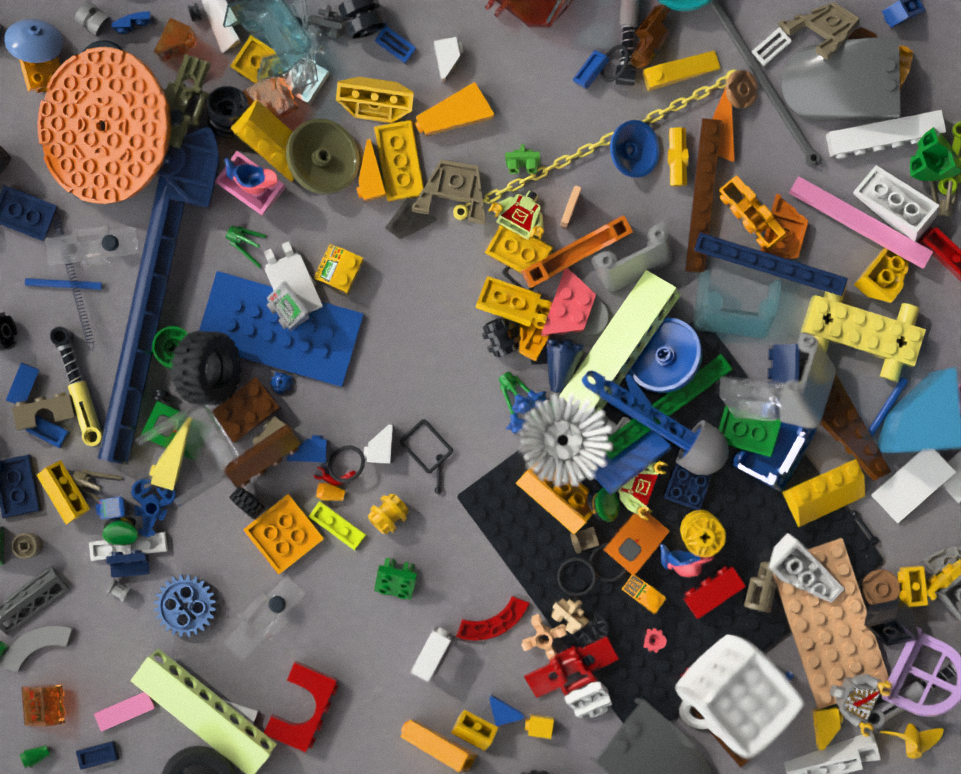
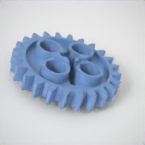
(171, 616)

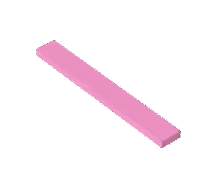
(860, 222)

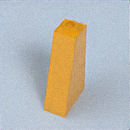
(456, 111)
(438, 746)

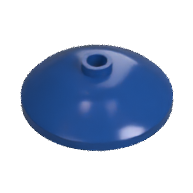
(642, 148)

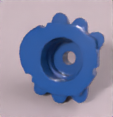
(285, 386)

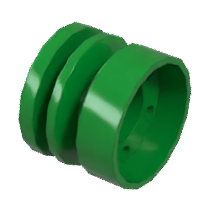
(165, 342)

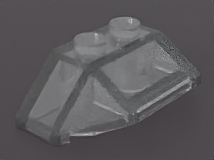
(752, 397)

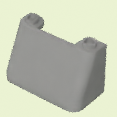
(622, 273)
(806, 401)

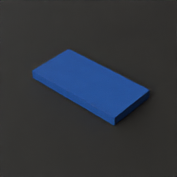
(630, 461)

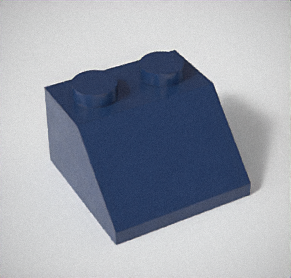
(783, 363)

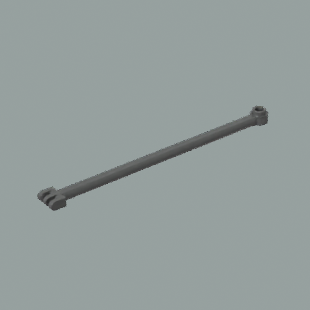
(765, 84)

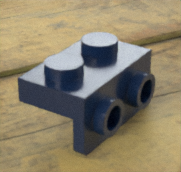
(128, 564)

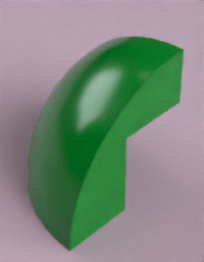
(934, 158)

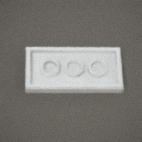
(913, 483)

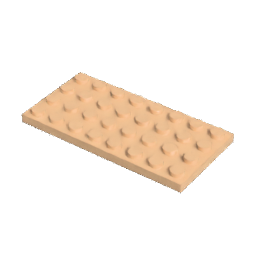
(831, 635)

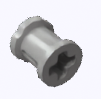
(118, 590)

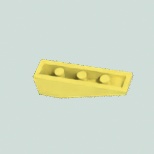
(168, 467)

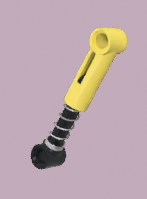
(77, 388)

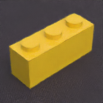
(63, 492)

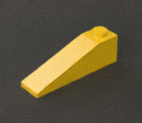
(680, 70)

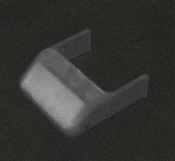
(205, 443)

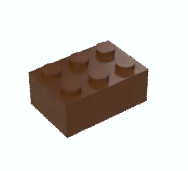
(246, 410)

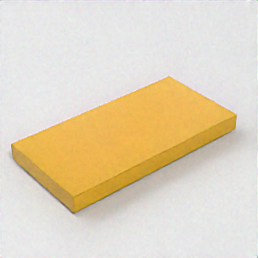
(399, 160)

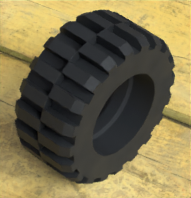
(190, 363)

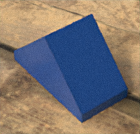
(503, 712)

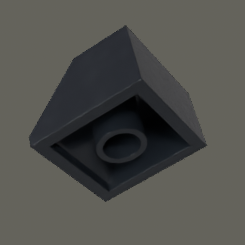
(891, 622)

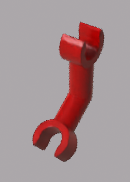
(326, 477)

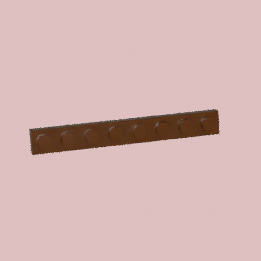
(703, 191)

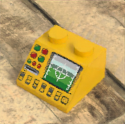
(339, 268)

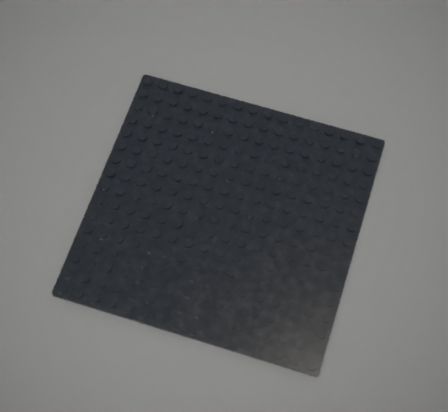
(753, 524)

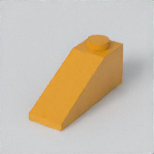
(370, 179)

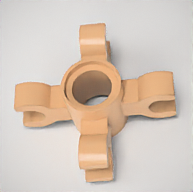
(530, 642)

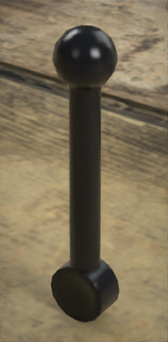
(438, 490)
(873, 539)

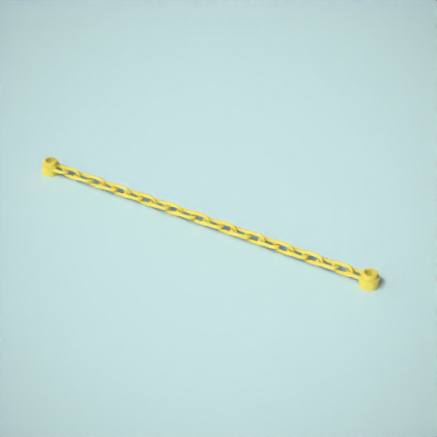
(592, 146)

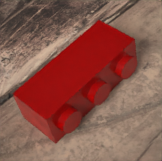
(713, 591)

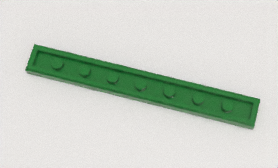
(668, 405)

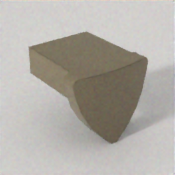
(584, 539)

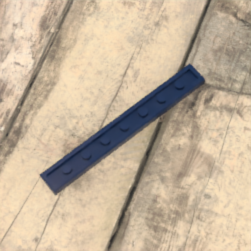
(771, 264)

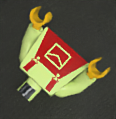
(520, 215)
(637, 491)

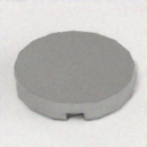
(597, 319)

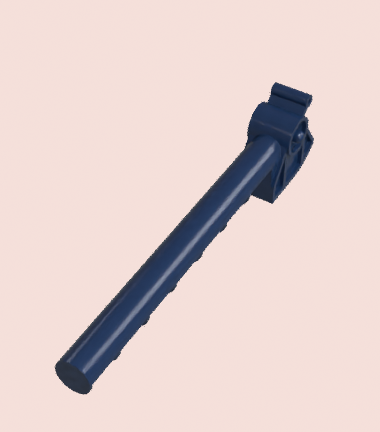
(184, 178)

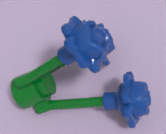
(522, 404)

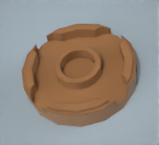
(741, 89)
(880, 587)

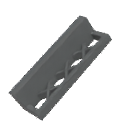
(26, 597)

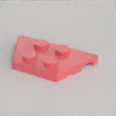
(570, 306)

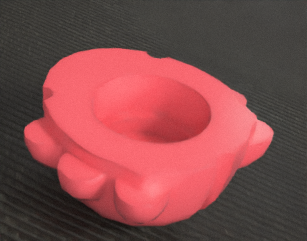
(659, 643)

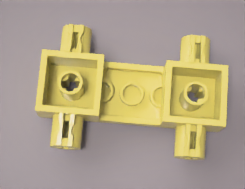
(866, 331)

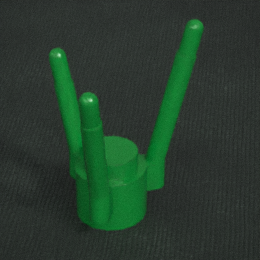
(237, 235)

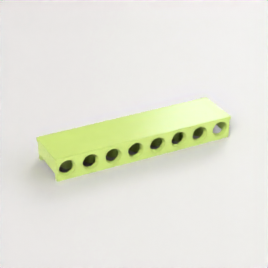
(622, 337)
(201, 714)

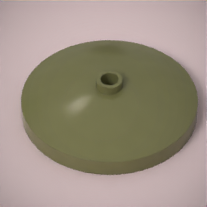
(322, 156)

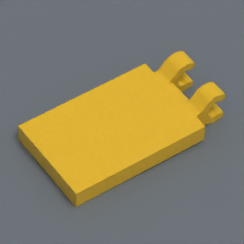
(513, 303)

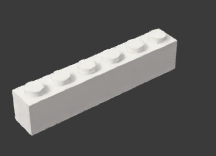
(883, 134)

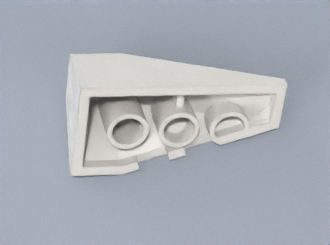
(799, 568)

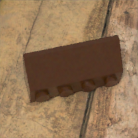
(261, 455)

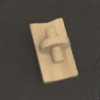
(571, 612)

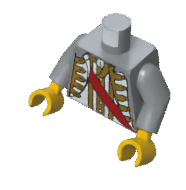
(858, 697)

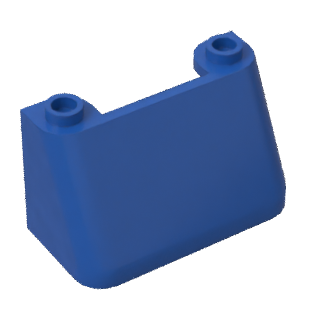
(788, 452)

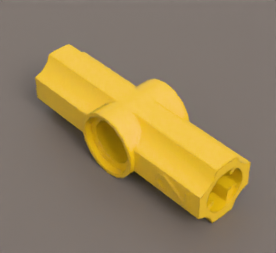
(677, 157)

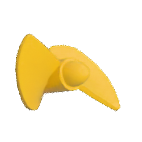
(916, 741)

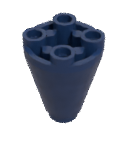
(562, 362)

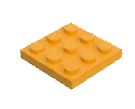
(283, 534)

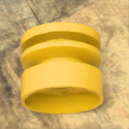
(695, 525)

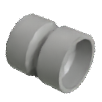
(90, 17)

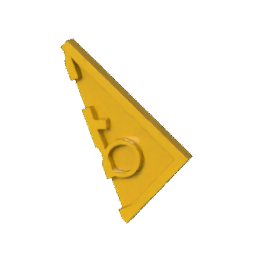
(943, 579)

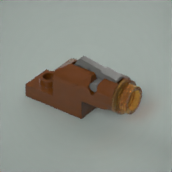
(652, 36)

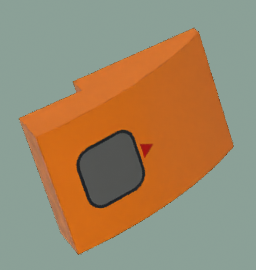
(636, 541)

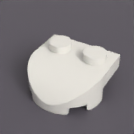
(589, 700)

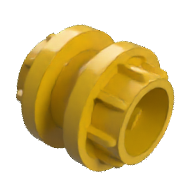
(388, 513)

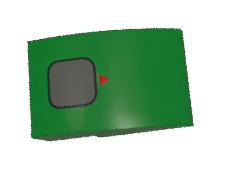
(159, 414)

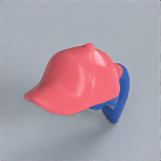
(251, 178)
(682, 562)

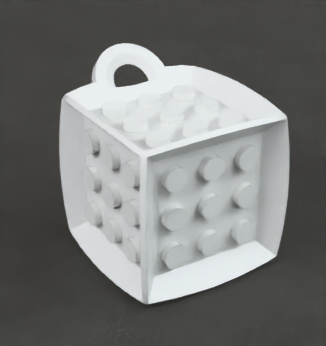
(738, 695)

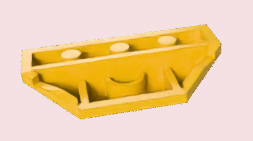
(374, 98)

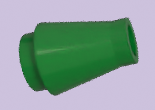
(33, 756)

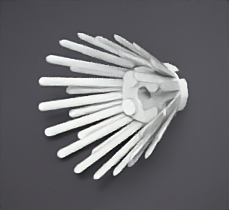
(579, 436)

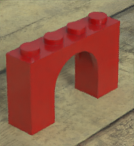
(301, 734)

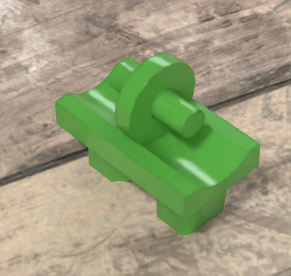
(523, 158)

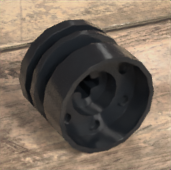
(224, 108)

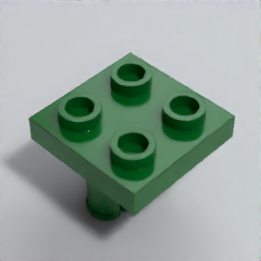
(395, 581)

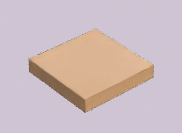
(570, 206)

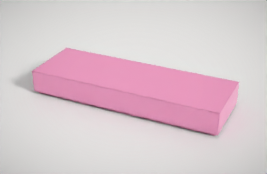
(124, 711)

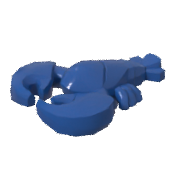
(150, 505)

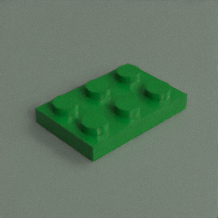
(750, 434)

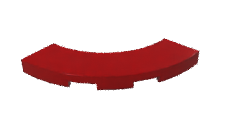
(495, 625)

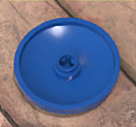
(668, 358)

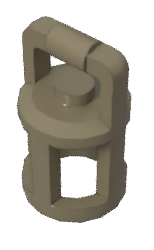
(759, 582)

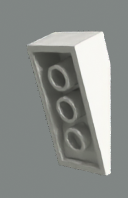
(897, 203)

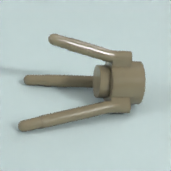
(946, 206)
(82, 480)

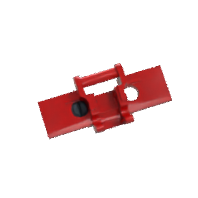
(568, 662)

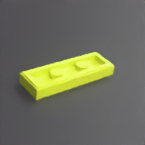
(337, 525)

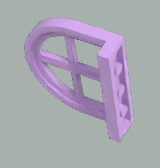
(904, 666)

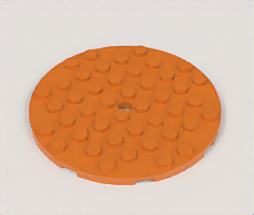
(130, 151)

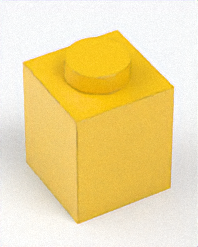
(539, 726)

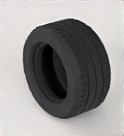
(197, 755)

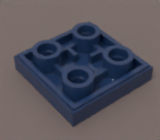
(687, 487)

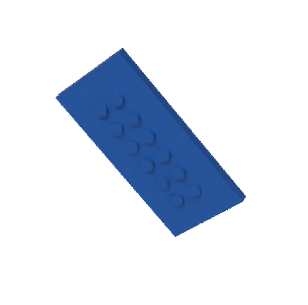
(314, 349)

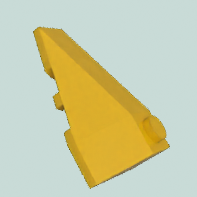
(883, 276)

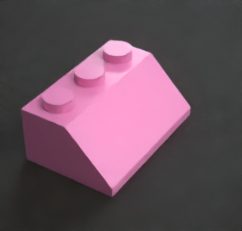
(260, 202)

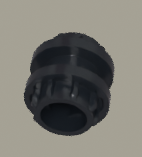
(500, 337)

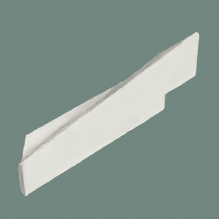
(226, 36)
(837, 758)

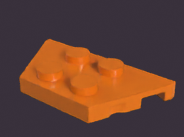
(792, 224)

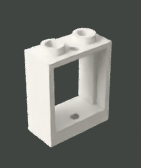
(431, 653)

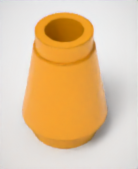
(329, 492)

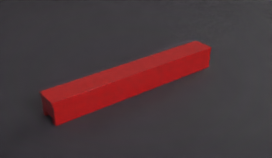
(943, 250)

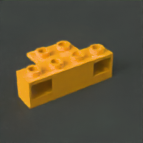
(754, 215)

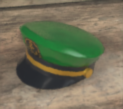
(603, 505)
(120, 531)

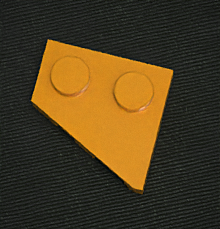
(531, 341)

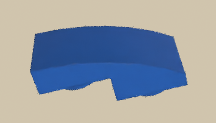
(127, 22)
(22, 383)

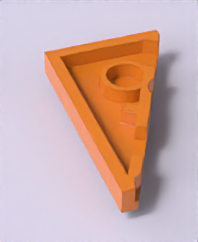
(726, 141)

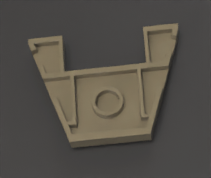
(829, 22)
(454, 182)

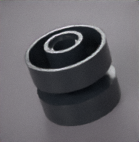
(362, 17)

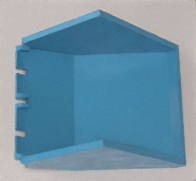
(925, 416)

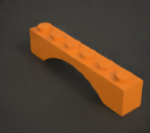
(576, 251)

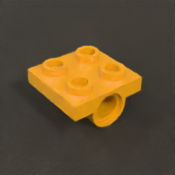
(39, 74)

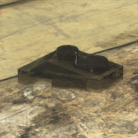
(408, 222)

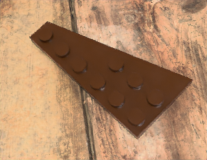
(845, 425)

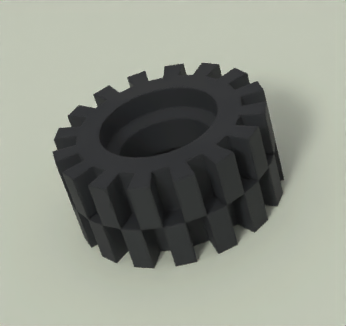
(247, 502)

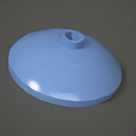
(33, 41)

